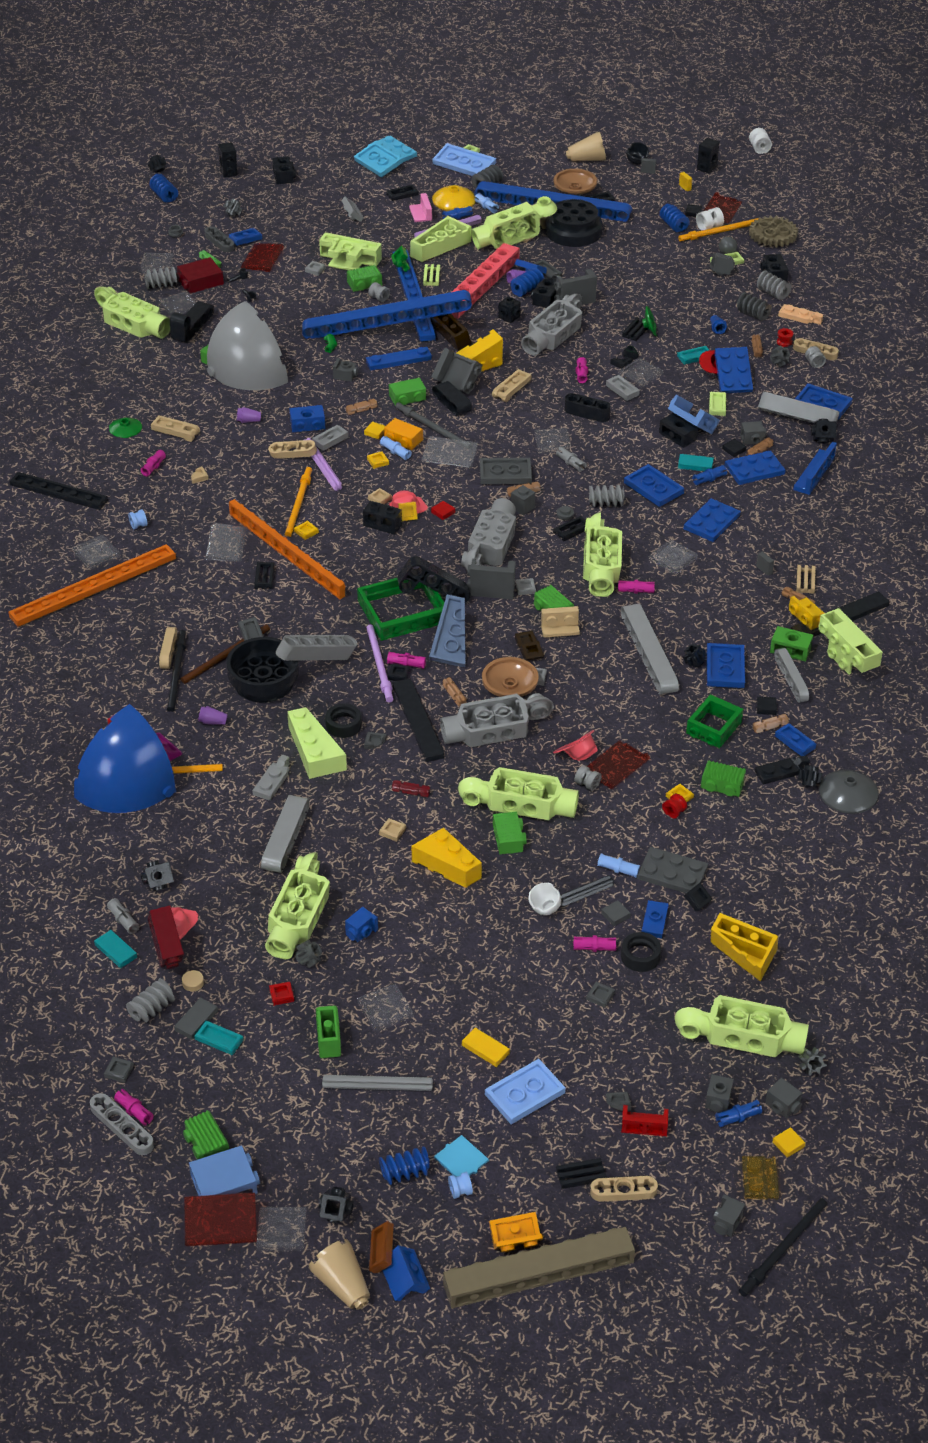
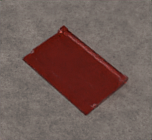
(726, 204)
(262, 256)
(618, 763)
(220, 1219)

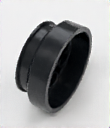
(574, 223)
(259, 672)

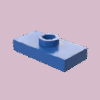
(245, 236)
(528, 265)
(795, 739)
(655, 918)

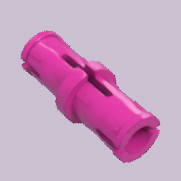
(581, 370)
(153, 462)
(636, 586)
(406, 659)
(594, 943)
(133, 1107)

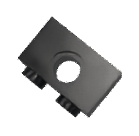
(708, 155)
(227, 159)
(678, 430)

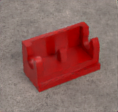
(644, 1123)

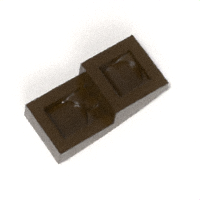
(529, 646)

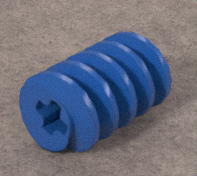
(163, 188)
(674, 218)
(526, 282)
(404, 1165)

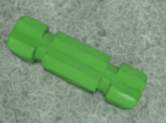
(204, 254)

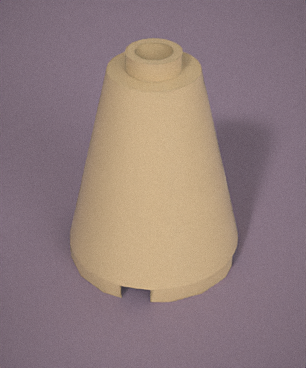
(587, 149)
(342, 1274)

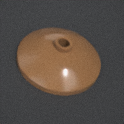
(575, 181)
(510, 676)

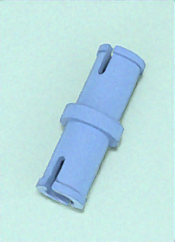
(486, 203)
(395, 448)
(618, 865)

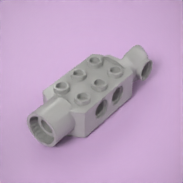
(553, 325)
(491, 535)
(494, 719)

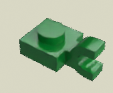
(399, 258)

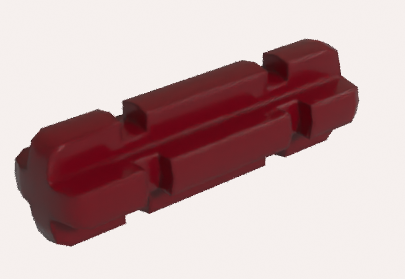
(411, 788)

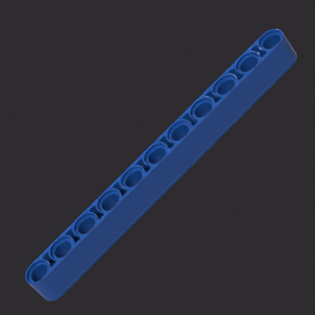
(532, 195)
(397, 313)

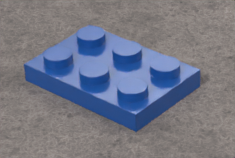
(733, 370)
(825, 398)
(754, 467)
(654, 485)
(711, 520)
(725, 665)

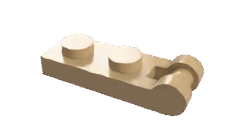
(511, 385)
(175, 428)

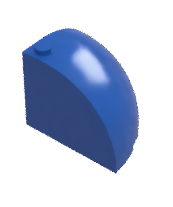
(124, 767)

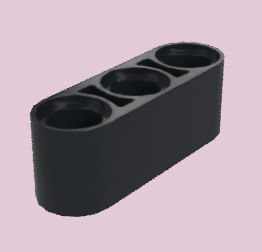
(452, 398)
(587, 407)

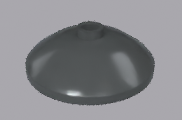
(848, 791)

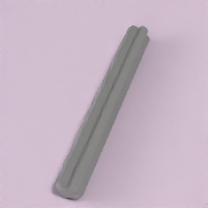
(377, 1082)

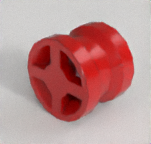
(785, 337)
(674, 805)

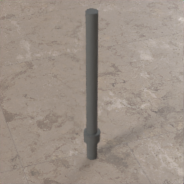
(410, 412)

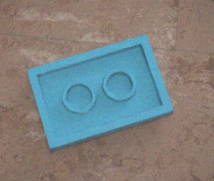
(398, 148)
(378, 159)

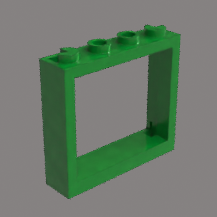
(404, 624)

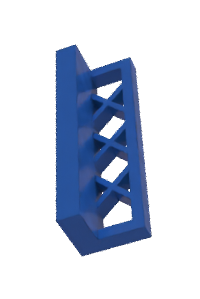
(815, 469)

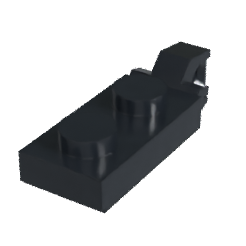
(781, 769)

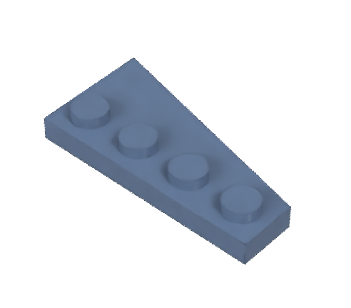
(450, 634)

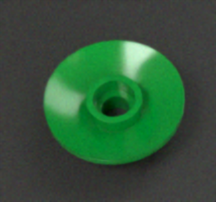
(649, 321)
(125, 427)

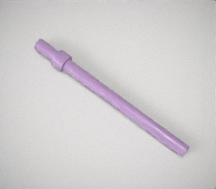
(385, 685)

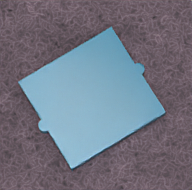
(461, 1157)

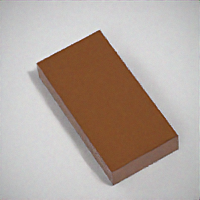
(381, 1247)

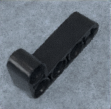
(184, 326)
(455, 588)

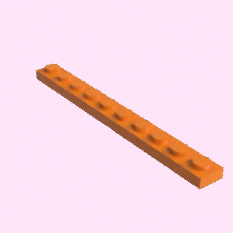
(287, 549)
(91, 585)

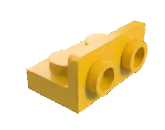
(806, 612)

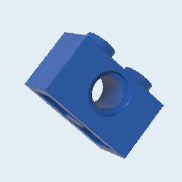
(307, 418)

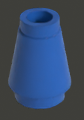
(718, 325)

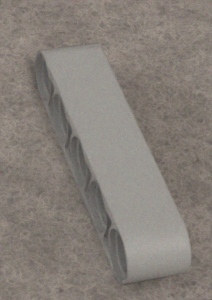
(795, 408)
(316, 647)
(284, 833)

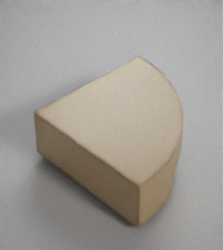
(199, 476)

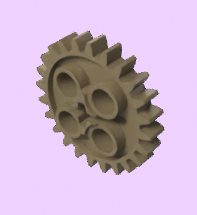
(773, 231)

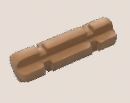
(757, 346)
(361, 406)
(760, 447)
(535, 486)
(788, 592)
(454, 691)
(770, 723)

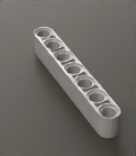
(650, 648)

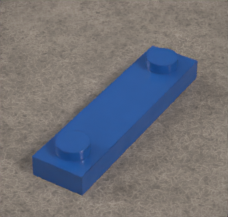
(398, 358)

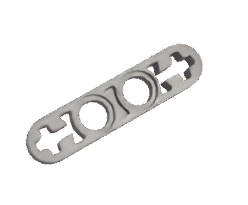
(792, 675)
(124, 1122)

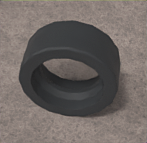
(345, 730)
(636, 963)

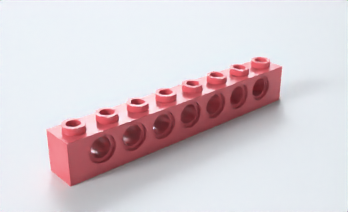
(488, 273)

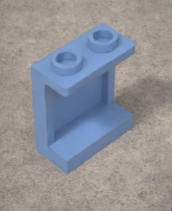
(702, 420)
(224, 1173)

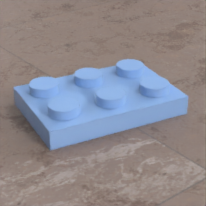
(525, 1091)

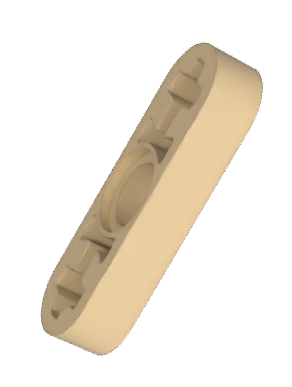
(801, 345)
(304, 448)
(168, 647)
(640, 1194)

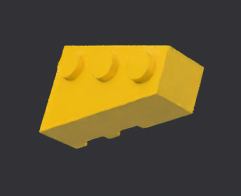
(486, 351)
(448, 857)
(744, 944)

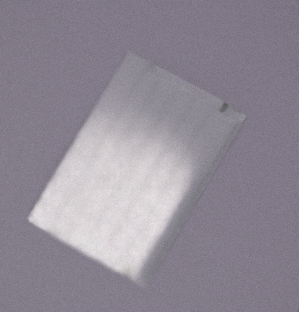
(450, 451)
(225, 543)

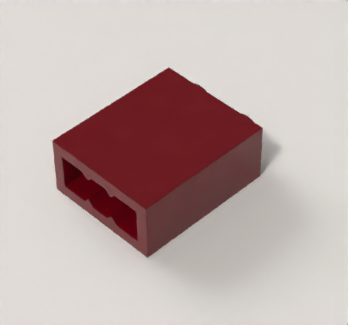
(199, 275)
(165, 937)

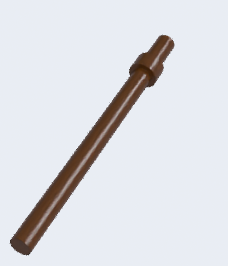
(213, 661)

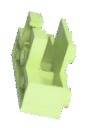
(349, 252)
(848, 643)

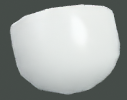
(544, 896)

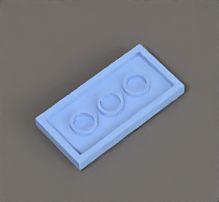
(462, 159)

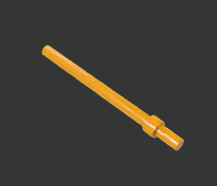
(693, 235)
(304, 481)

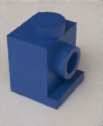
(361, 924)

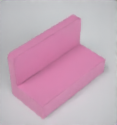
(422, 211)

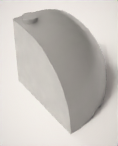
(245, 352)

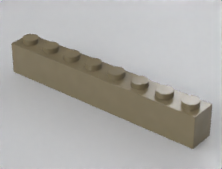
(538, 1267)

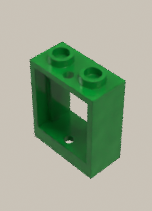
(718, 708)

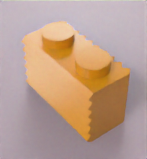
(404, 433)

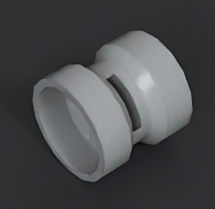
(379, 292)
(815, 357)
(587, 777)

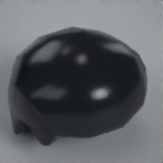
(637, 152)

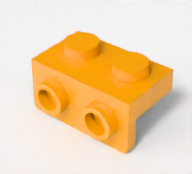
(515, 1231)

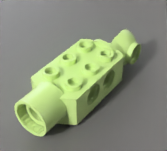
(513, 224)
(131, 313)
(601, 556)
(521, 791)
(297, 907)
(744, 1027)

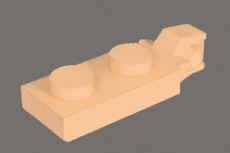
(800, 315)

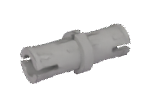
(571, 459)
(123, 916)

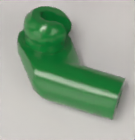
(331, 343)

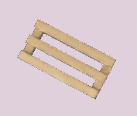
(805, 570)

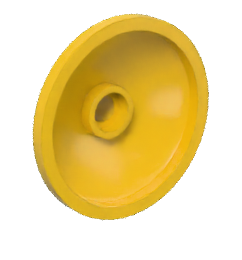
(453, 197)

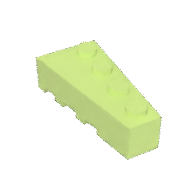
(440, 239)
(316, 747)

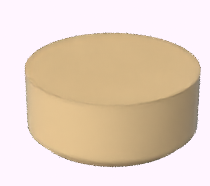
(192, 980)

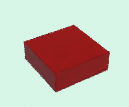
(443, 510)
(281, 993)

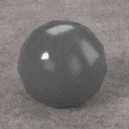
(727, 245)

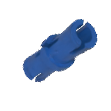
(458, 213)
(709, 475)
(738, 1113)

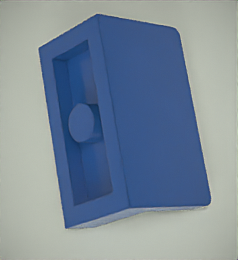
(405, 1273)

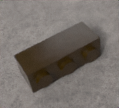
(452, 331)

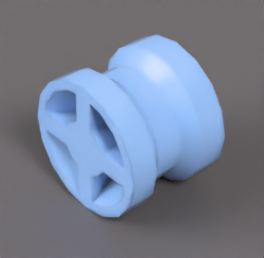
(137, 519)
(460, 1185)

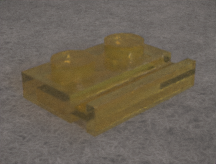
(759, 1177)

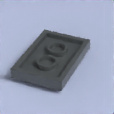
(505, 471)
(671, 870)

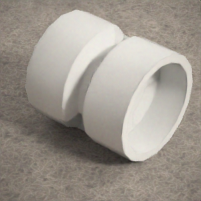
(760, 140)
(710, 219)

